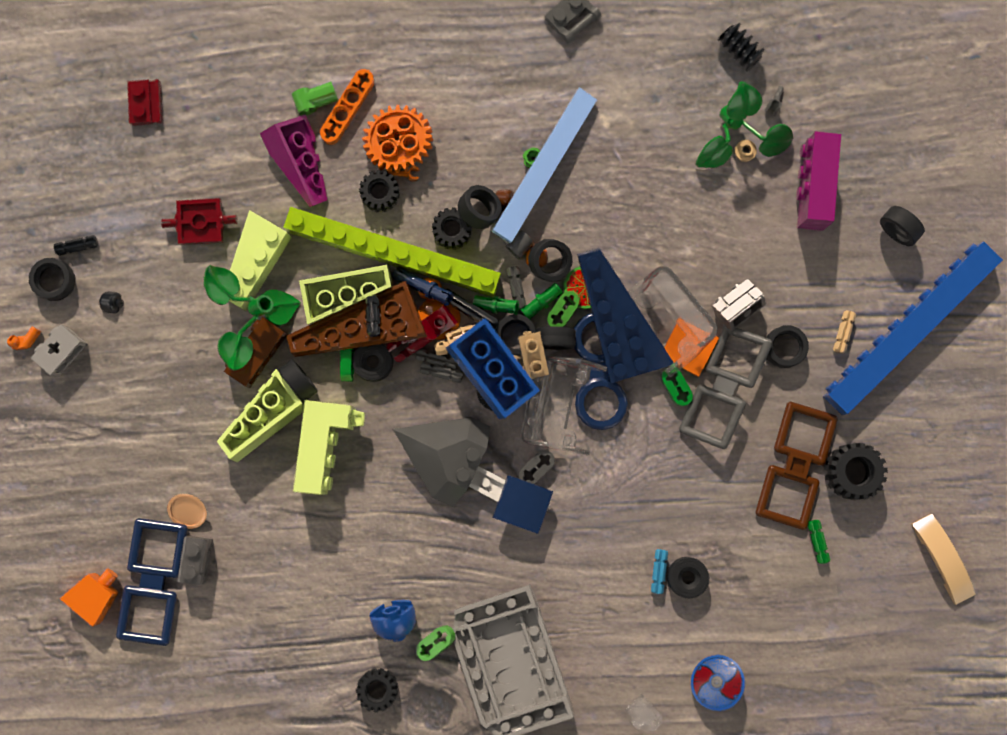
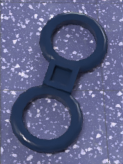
(596, 379)

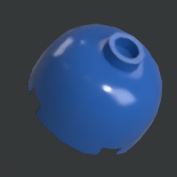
(394, 621)

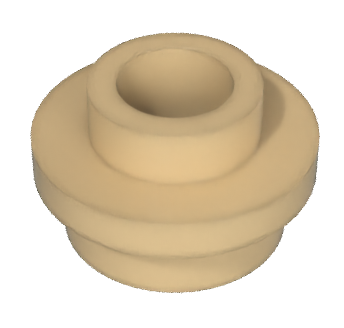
(745, 157)

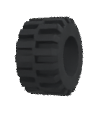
(873, 466)

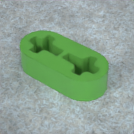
(559, 306)
(438, 647)

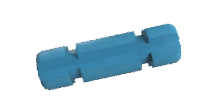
(659, 571)

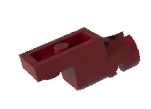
(434, 325)

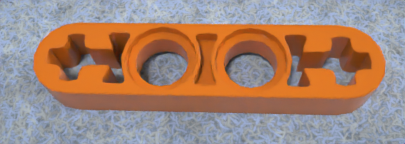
(344, 105)

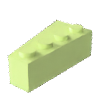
(256, 255)

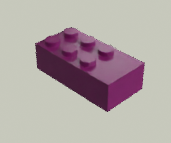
(818, 181)

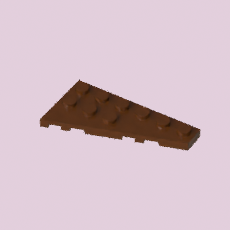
(348, 327)

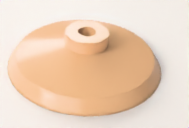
(187, 510)

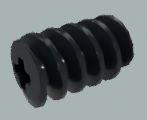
(741, 46)

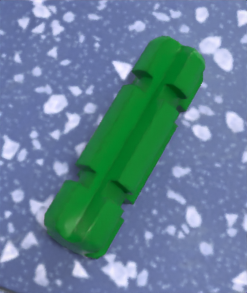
(818, 541)

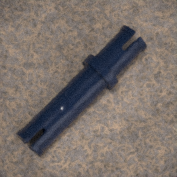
(430, 289)

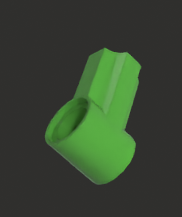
(308, 99)

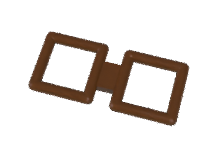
(796, 465)

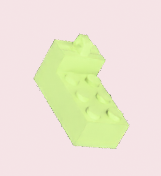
(317, 443)

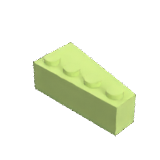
(339, 291)
(262, 418)

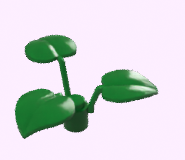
(743, 103)
(275, 304)

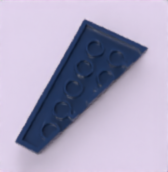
(622, 330)

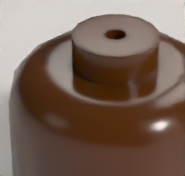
(504, 197)

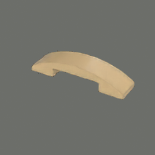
(945, 557)

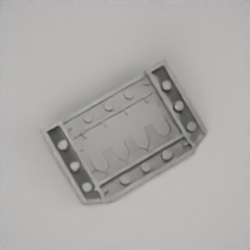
(511, 664)

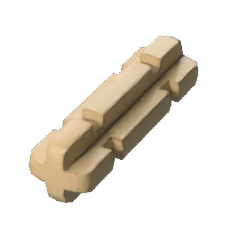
(844, 332)

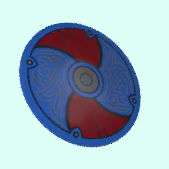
(717, 682)

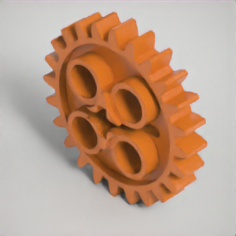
(401, 156)

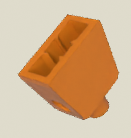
(92, 596)

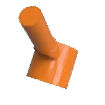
(404, 174)

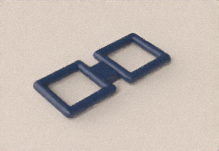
(151, 582)

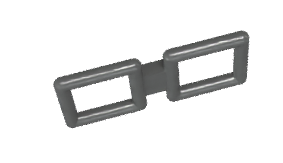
(725, 387)

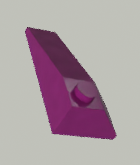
(293, 150)

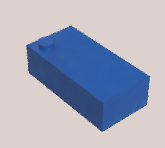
(492, 369)

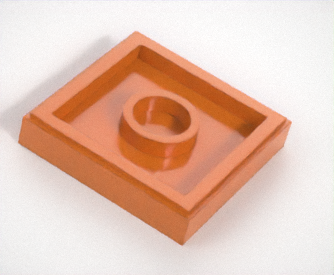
(697, 364)

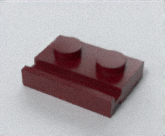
(144, 102)

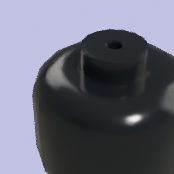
(111, 302)

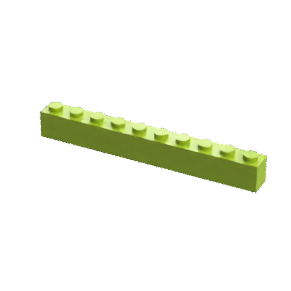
(392, 252)

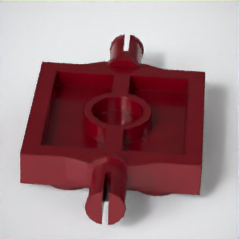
(199, 221)

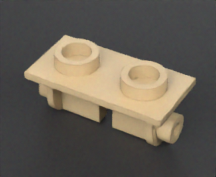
(533, 354)

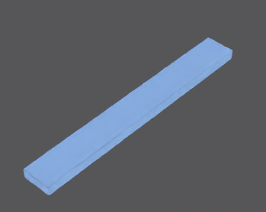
(544, 165)

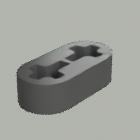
(540, 471)

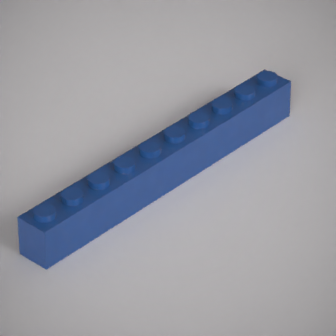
(912, 328)

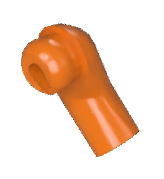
(24, 342)

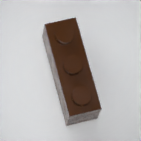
(266, 341)

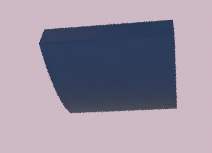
(522, 504)

